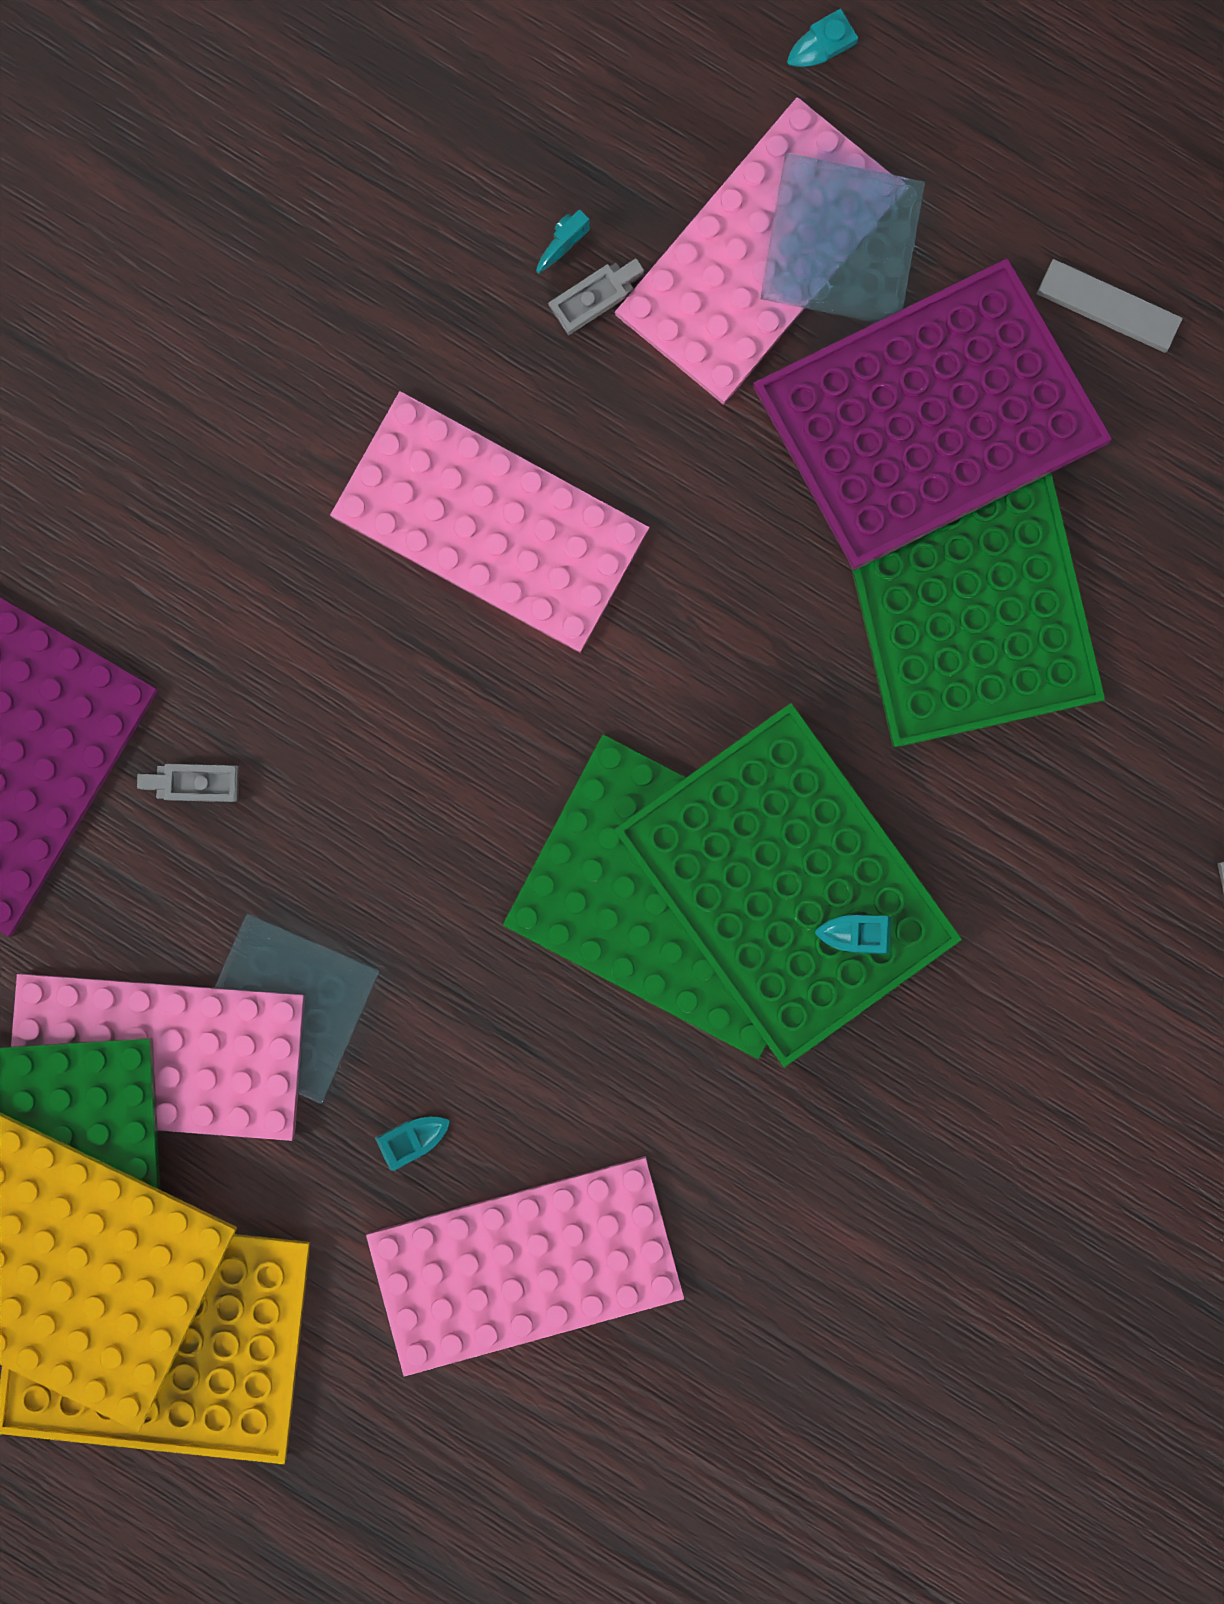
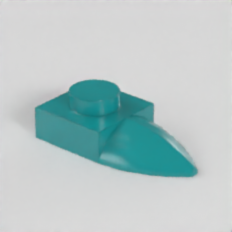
(823, 41)
(568, 233)
(858, 933)
(411, 1140)

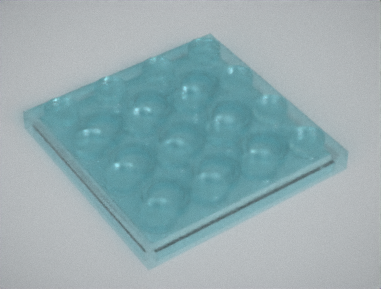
(841, 239)
(333, 986)

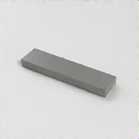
(1109, 306)

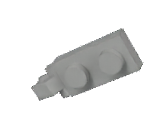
(595, 295)
(193, 782)

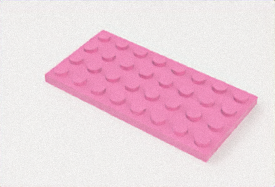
(706, 289)
(489, 522)
(218, 1054)
(524, 1266)

